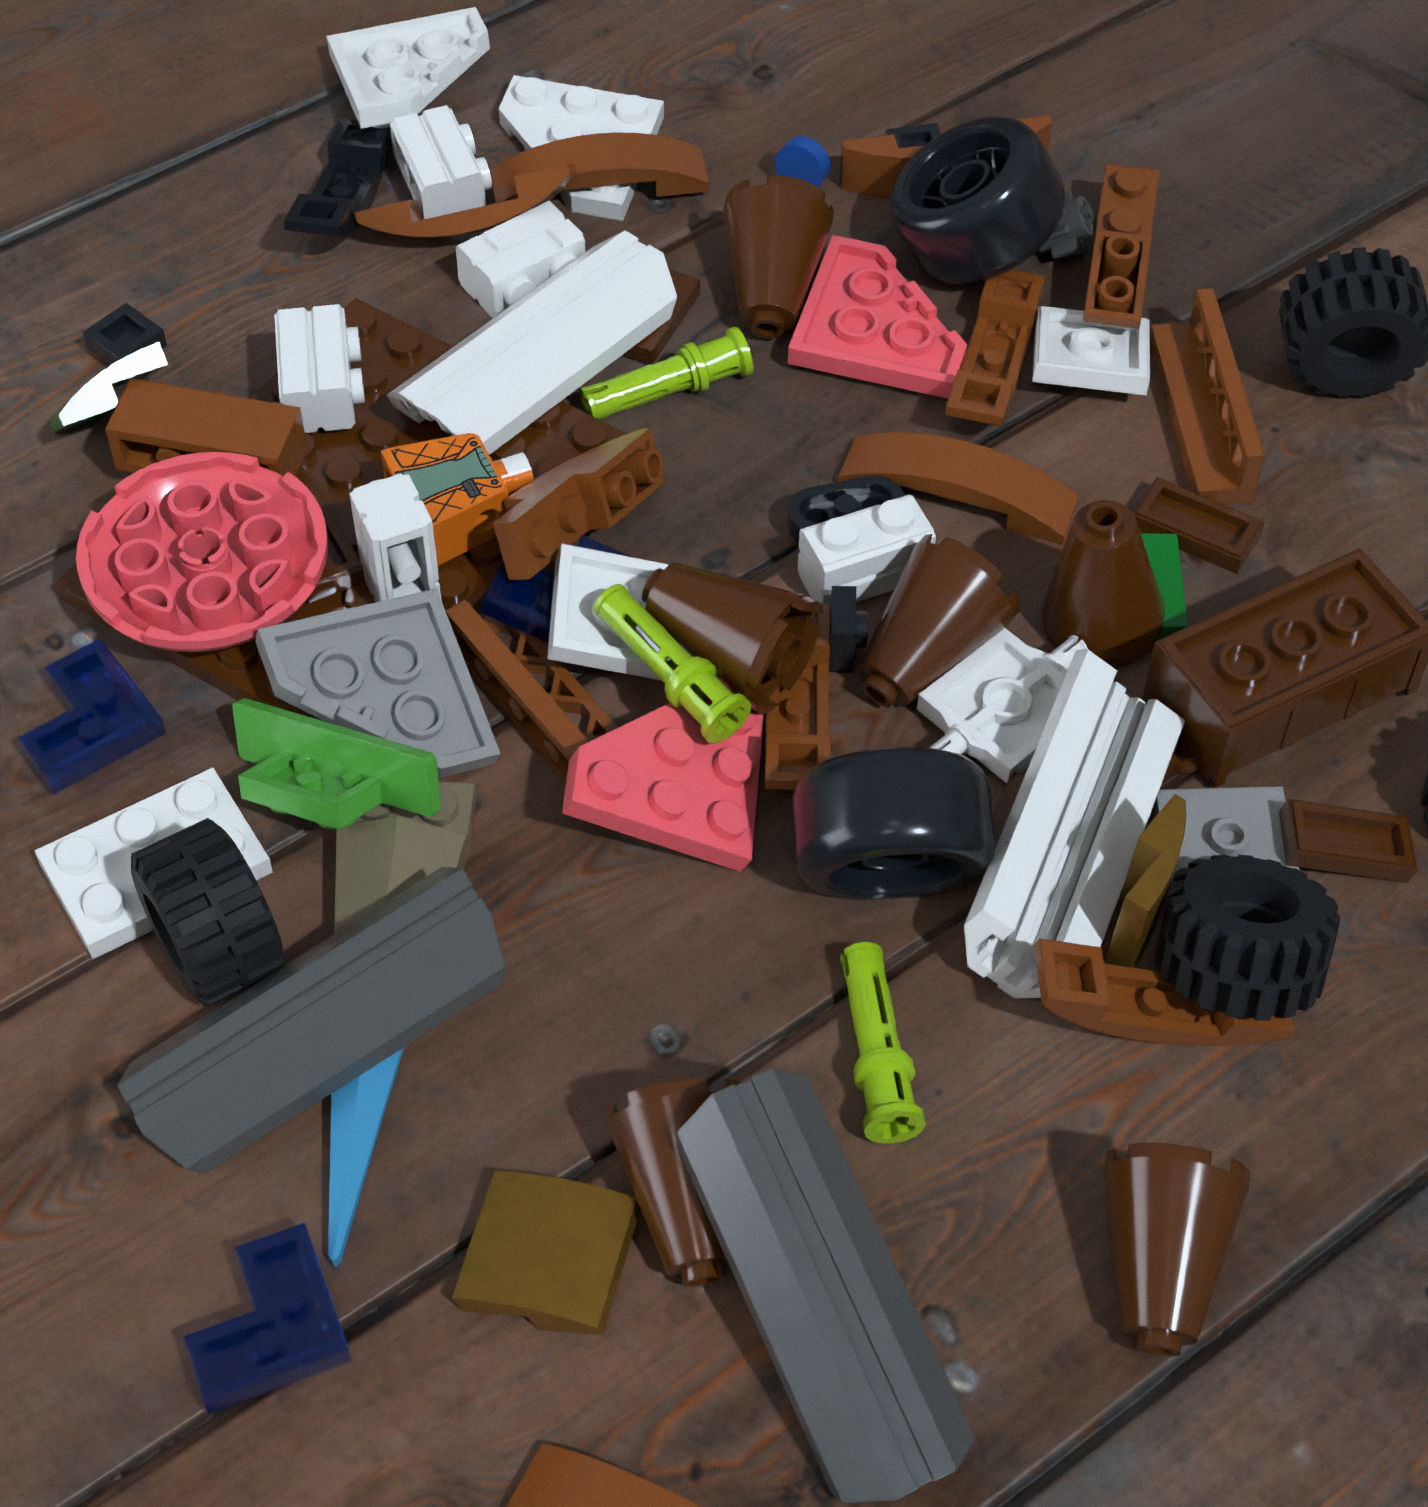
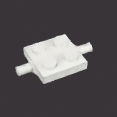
(998, 701)

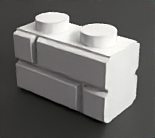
(439, 162)
(517, 256)
(316, 366)
(394, 538)
(861, 549)

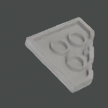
(385, 674)

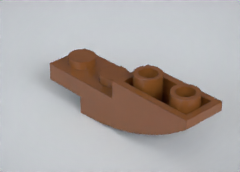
(1121, 246)
(574, 498)

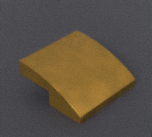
(1147, 883)
(547, 1252)

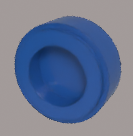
(804, 160)

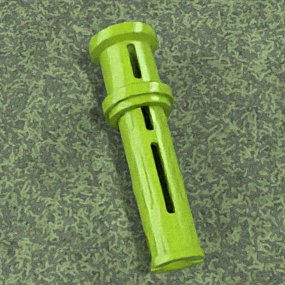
(690, 369)
(685, 677)
(883, 1067)

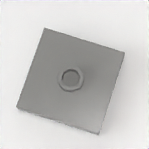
(1229, 822)

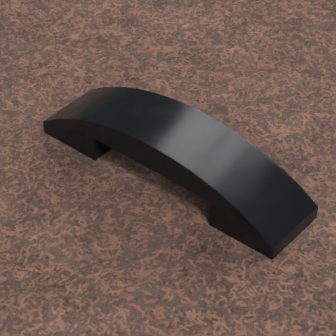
(347, 183)

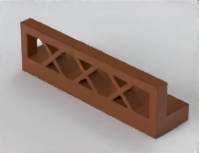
(1208, 404)
(517, 692)

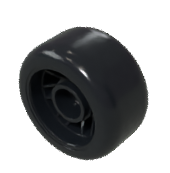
(977, 200)
(892, 824)

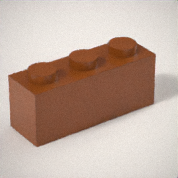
(171, 421)

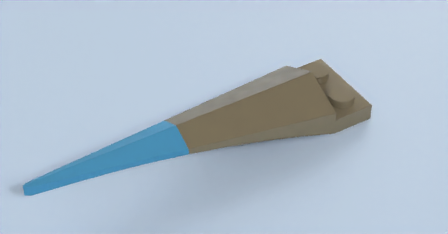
(374, 863)

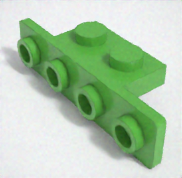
(328, 769)

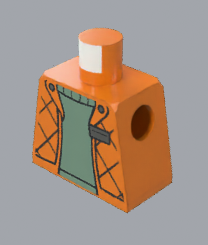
(459, 487)

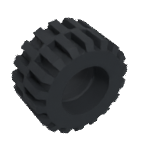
(1355, 323)
(207, 911)
(1247, 937)

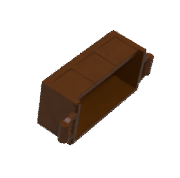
(1286, 665)

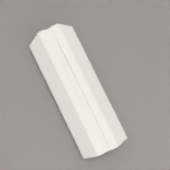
(544, 344)
(1071, 825)

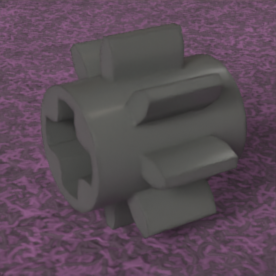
(1075, 225)

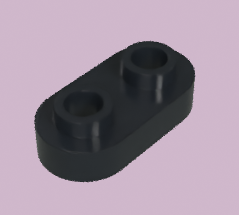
(838, 499)

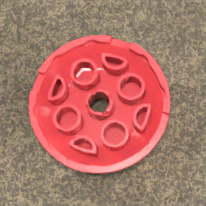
(150, 545)

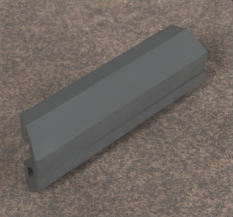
(316, 1022)
(823, 1289)

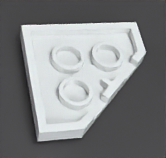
(405, 63)
(552, 111)

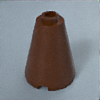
(774, 249)
(1104, 586)
(934, 620)
(745, 628)
(660, 1181)
(1170, 1238)

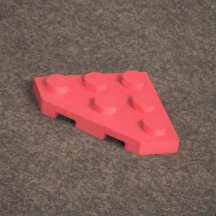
(874, 324)
(672, 785)

